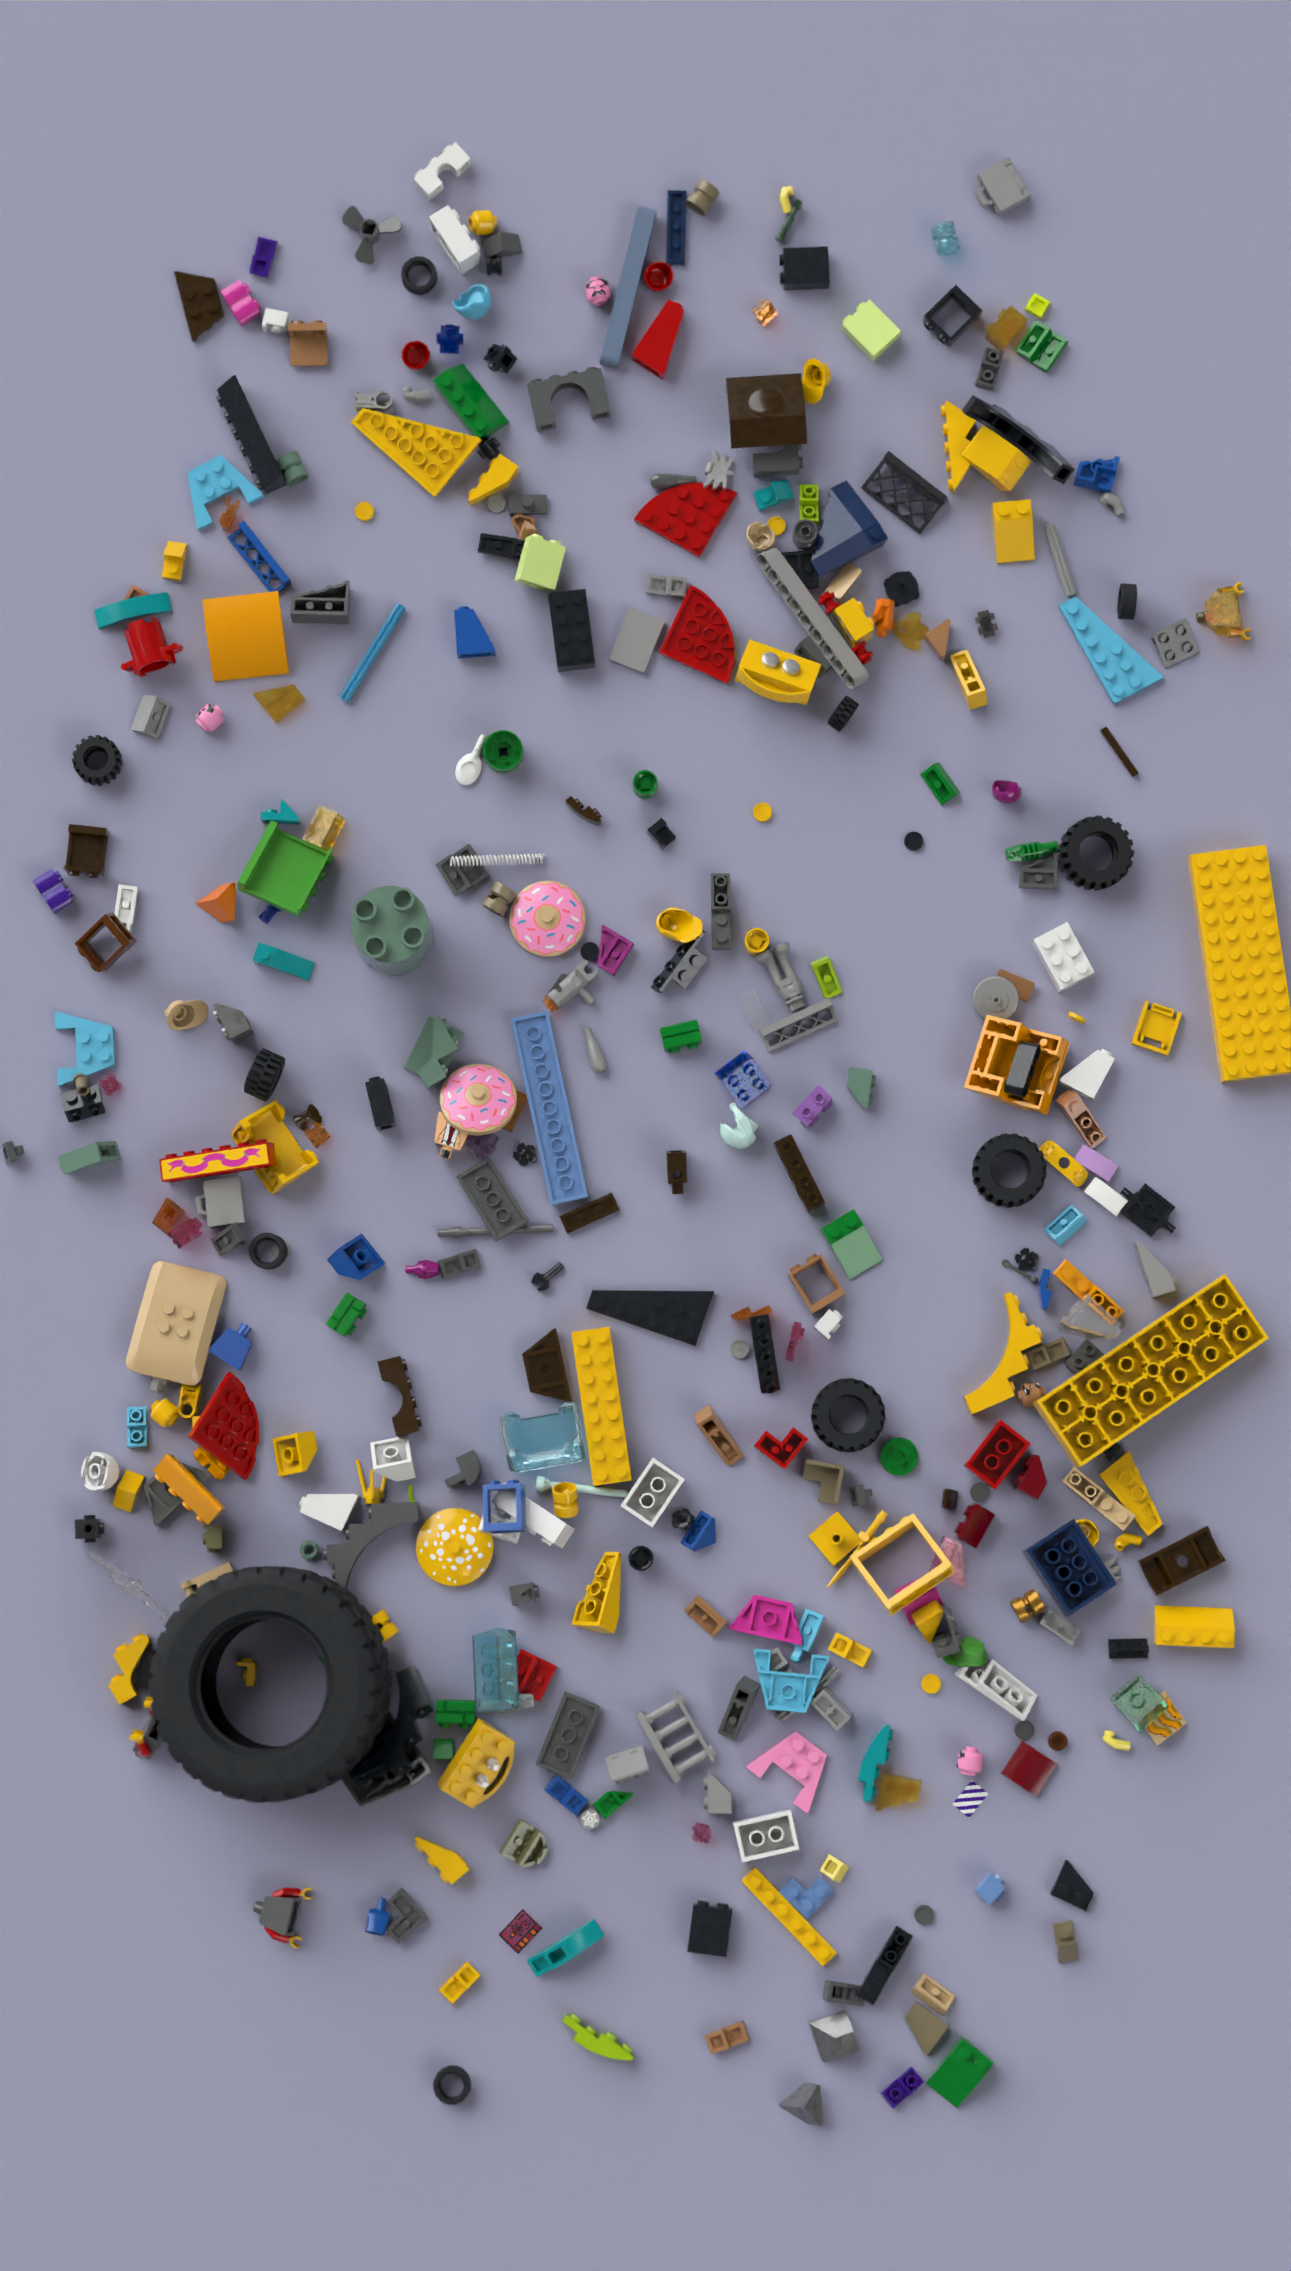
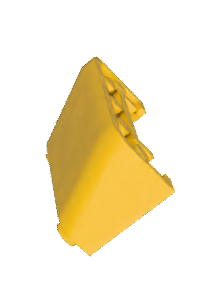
(290, 1158)

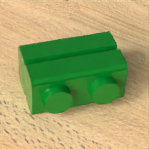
(680, 1036)
(346, 1315)
(455, 1712)

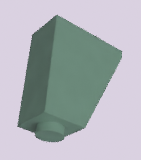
(89, 1157)

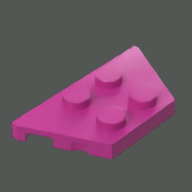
(769, 1619)

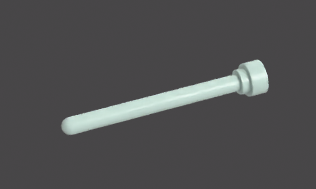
(544, 1484)

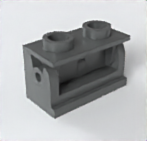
(523, 1593)

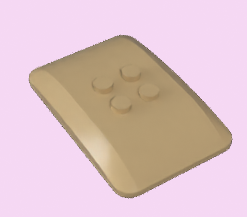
(176, 1323)

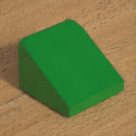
(443, 1749)

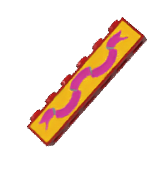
(217, 1162)

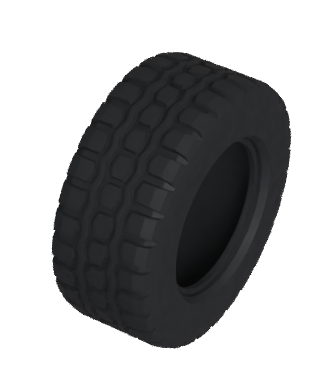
(187, 1690)

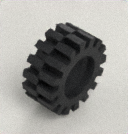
(843, 713)

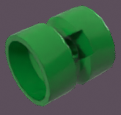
(645, 784)

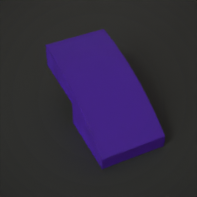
(263, 257)

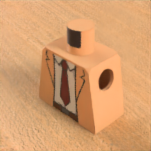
(448, 1137)

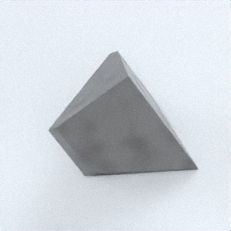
(805, 2104)

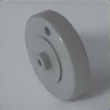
(996, 997)

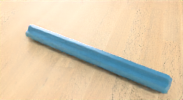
(372, 653)

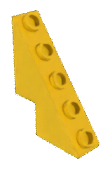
(956, 429)

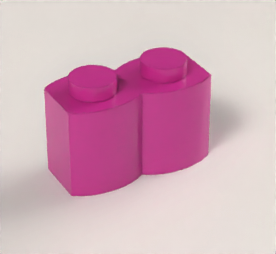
(241, 303)

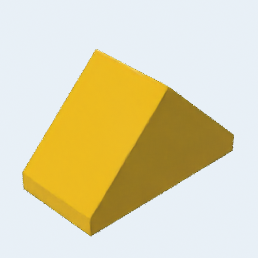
(128, 1491)
(928, 1619)

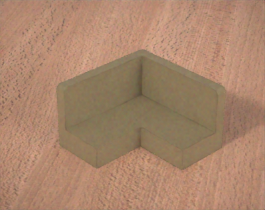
(829, 1476)

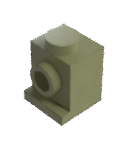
(213, 1538)

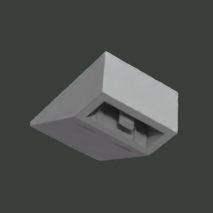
(626, 1764)

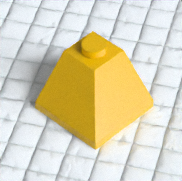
(294, 1452)

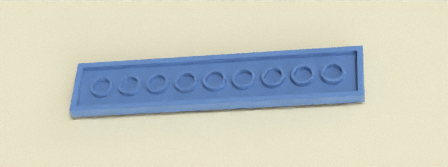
(549, 1108)

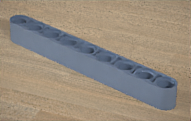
(628, 287)

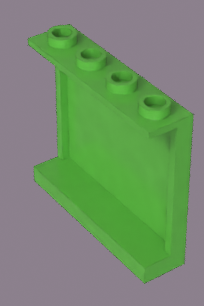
(284, 871)

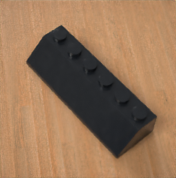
(251, 436)

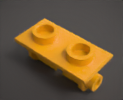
(216, 1469)

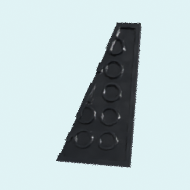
(663, 1312)

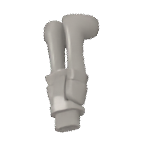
(788, 988)

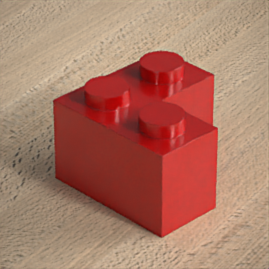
(781, 1452)

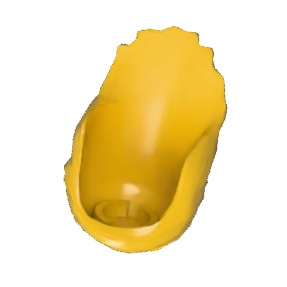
(679, 925)

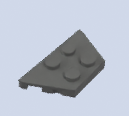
(161, 1500)

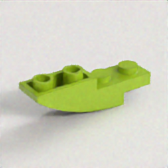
(603, 2045)

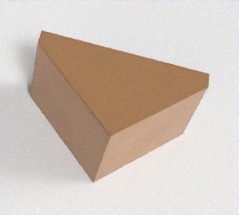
(938, 639)

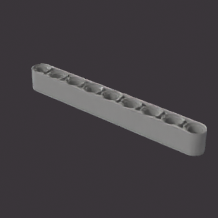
(812, 618)

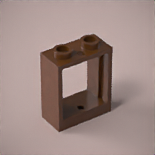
(117, 929)

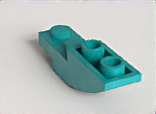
(875, 1754)
(566, 1948)

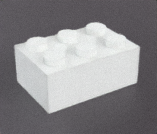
(455, 239)
(1062, 957)
(652, 1492)
(766, 1835)

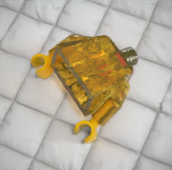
(1224, 613)

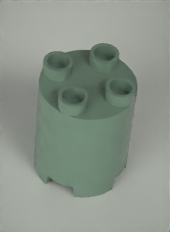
(391, 930)

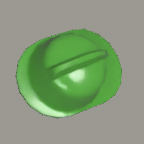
(971, 1653)

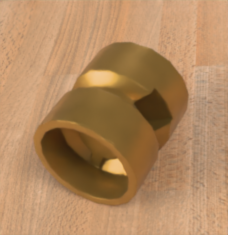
(1034, 1603)

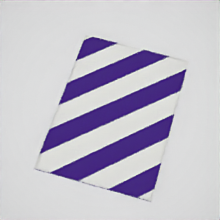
(970, 1799)

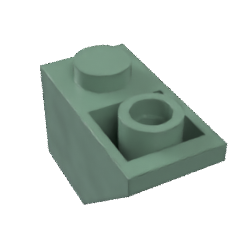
(859, 1085)

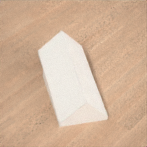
(1000, 1687)

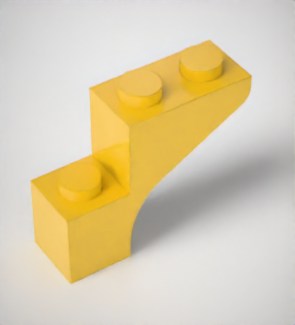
(128, 1659)

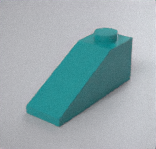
(283, 961)

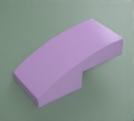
(1096, 1163)

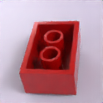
(997, 1454)

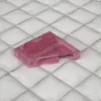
(796, 1334)
(953, 1551)

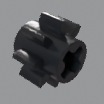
(488, 448)

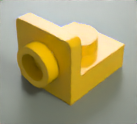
(249, 1675)

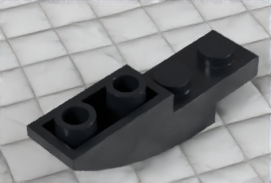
(884, 1965)

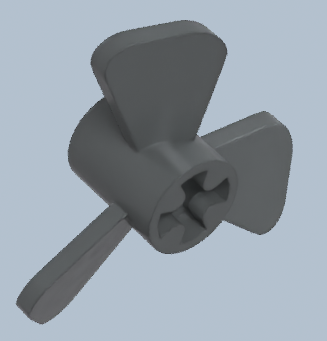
(353, 219)

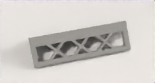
(795, 1018)

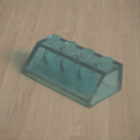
(495, 1670)

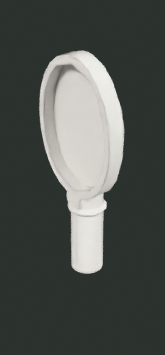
(470, 765)

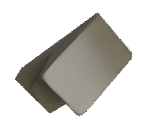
(1065, 1941)

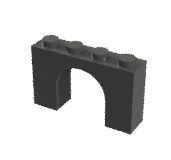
(588, 382)
(778, 463)

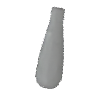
(595, 1054)

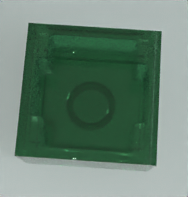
(1138, 1702)

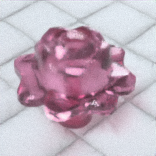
(701, 1832)

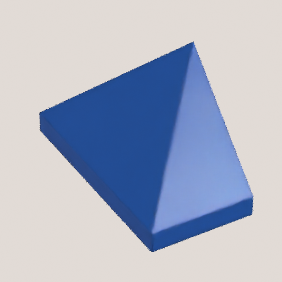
(700, 1533)

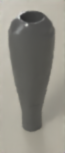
(662, 481)

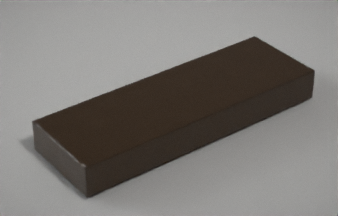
(589, 1213)

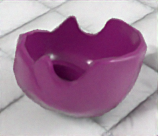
(1006, 791)

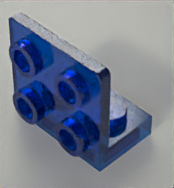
(743, 1078)

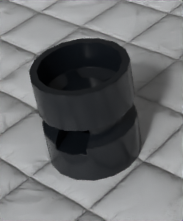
(640, 1558)

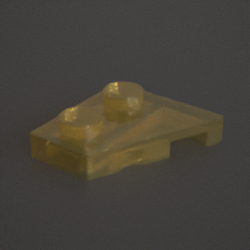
(280, 701)
(897, 1790)

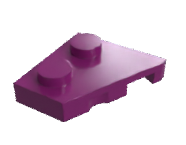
(612, 951)

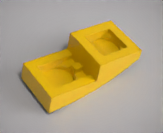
(850, 1650)
(459, 1982)

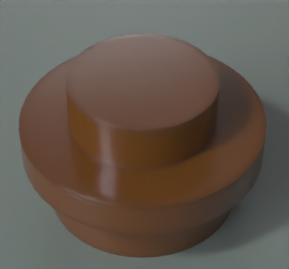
(1057, 1741)

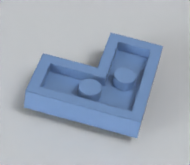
(806, 1900)

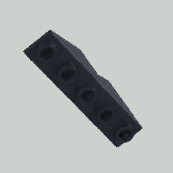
(764, 1353)

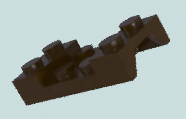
(1162, 1567)

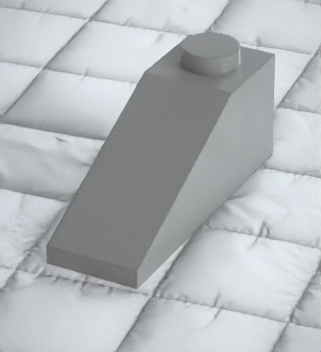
(1155, 1273)

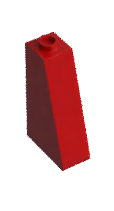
(658, 342)

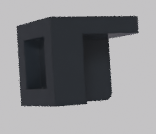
(661, 833)

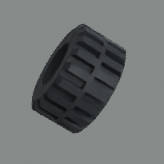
(92, 745)
(264, 1074)

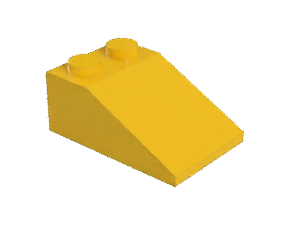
(996, 459)
(1013, 531)

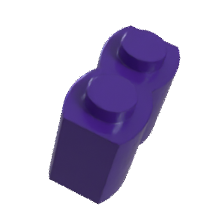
(53, 891)

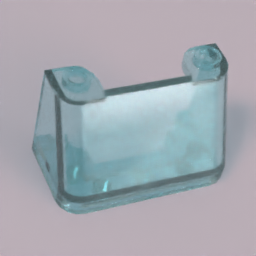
(543, 1439)

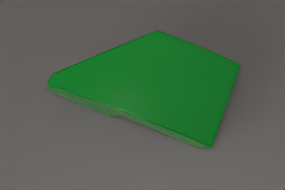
(610, 1802)

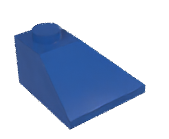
(355, 1259)

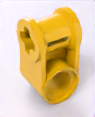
(189, 1398)

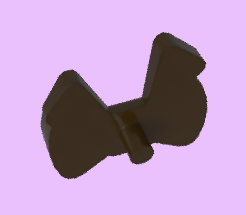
(310, 1113)

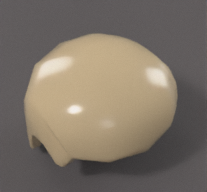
(760, 536)

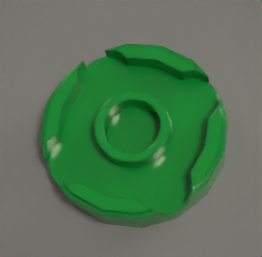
(899, 1456)

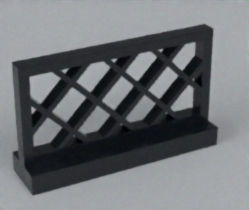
(913, 478)

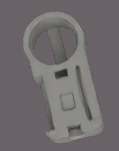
(371, 401)

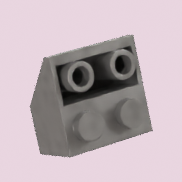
(234, 1021)

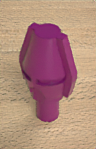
(424, 1269)

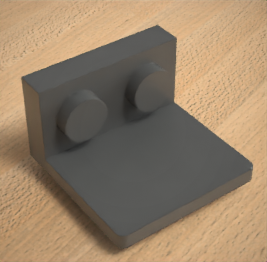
(946, 1642)

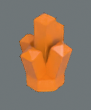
(883, 616)

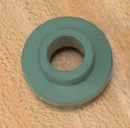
(304, 1554)

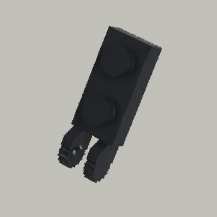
(499, 545)

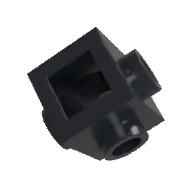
(500, 358)
(82, 1525)

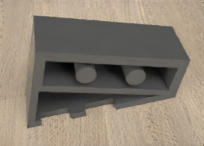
(322, 606)

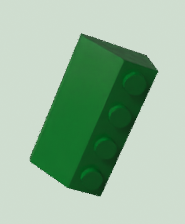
(469, 402)

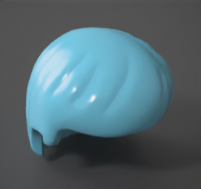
(474, 303)

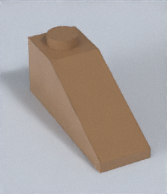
(718, 1435)

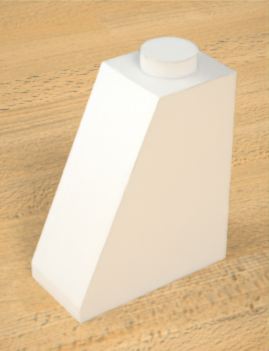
(1089, 1074)
(329, 1508)

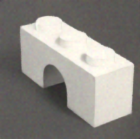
(451, 159)

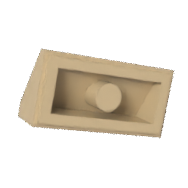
(844, 581)
(933, 1994)

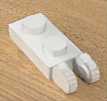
(126, 905)

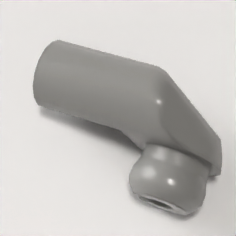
(416, 395)
(1114, 501)

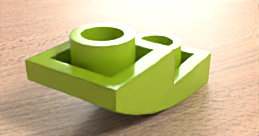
(809, 502)

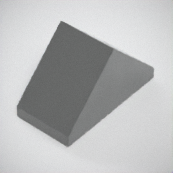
(502, 245)

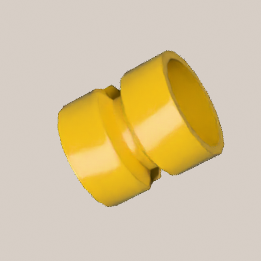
(756, 941)
(565, 1500)
(389, 1628)

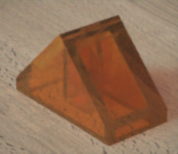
(168, 1215)

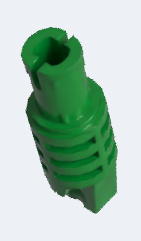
(1030, 851)

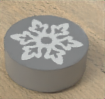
(590, 1819)

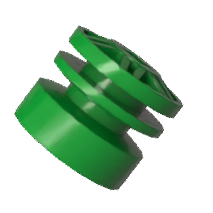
(503, 740)

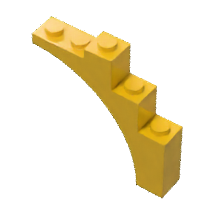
(1020, 1337)

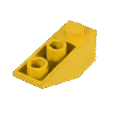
(497, 478)
(447, 1861)

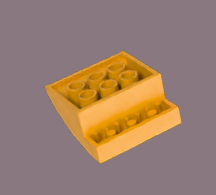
(246, 636)

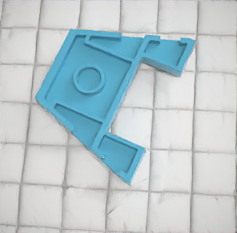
(214, 481)
(93, 1046)
(788, 1690)

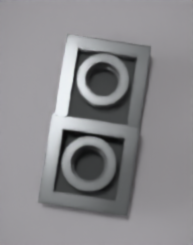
(989, 368)

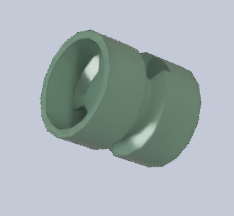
(291, 467)

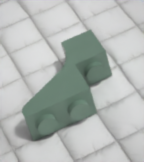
(443, 1047)

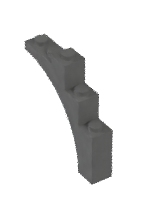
(383, 1517)

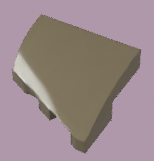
(925, 2026)

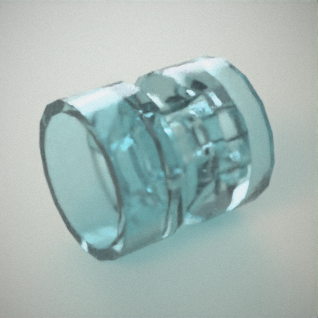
(945, 240)

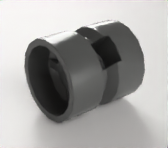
(804, 534)

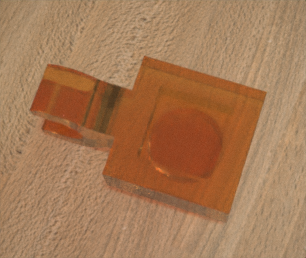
(227, 518)

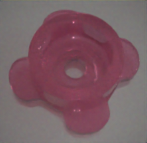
(110, 1089)

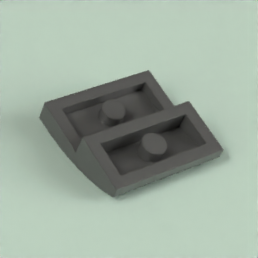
(462, 878)

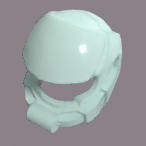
(743, 1134)

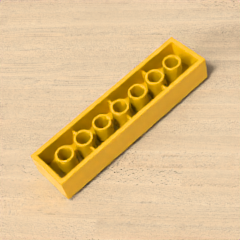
(601, 1406)

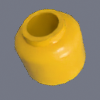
(482, 222)
(164, 1413)

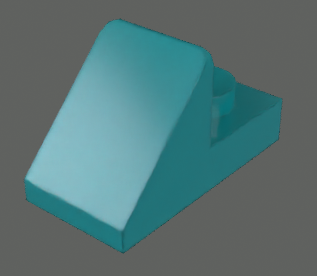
(773, 495)
(285, 816)

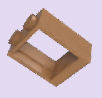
(812, 1260)

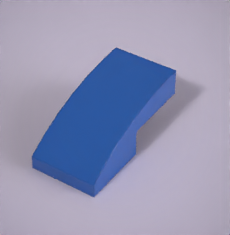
(1044, 1294)
(565, 1794)

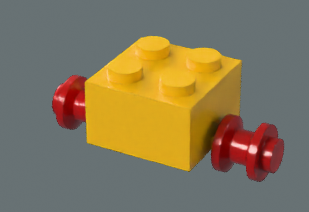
(852, 623)

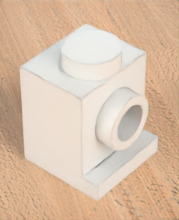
(275, 321)
(828, 1323)

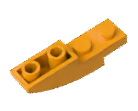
(1080, 1285)

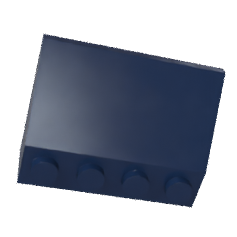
(1069, 1567)

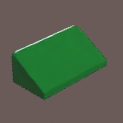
(940, 783)

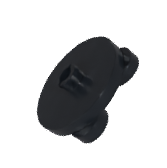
(901, 588)

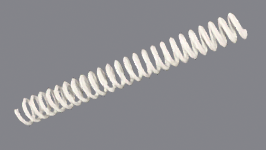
(496, 859)

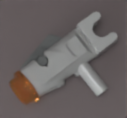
(568, 986)

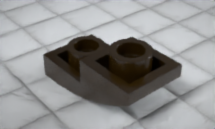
(588, 814)

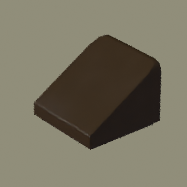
(949, 1499)

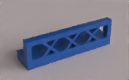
(262, 551)

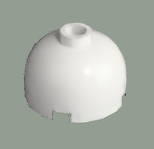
(100, 1471)

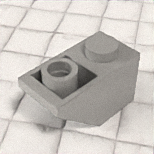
(718, 1796)

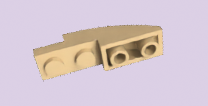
(1098, 1499)

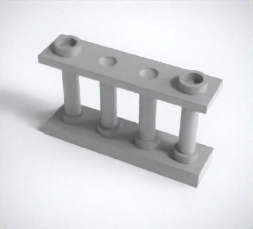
(657, 1736)

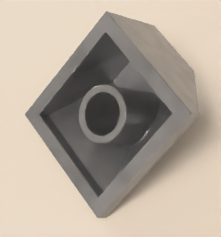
(834, 2036)

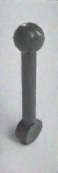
(1006, 1263)

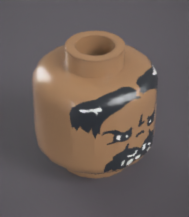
(1030, 1393)

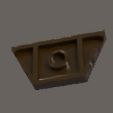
(199, 301)
(546, 1368)

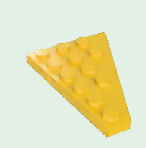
(420, 449)

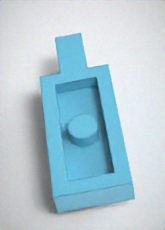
(809, 1628)

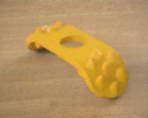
(1074, 1172)

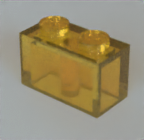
(1006, 328)

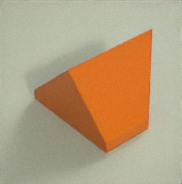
(220, 903)

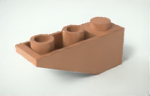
(1080, 1118)

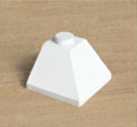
(393, 1458)

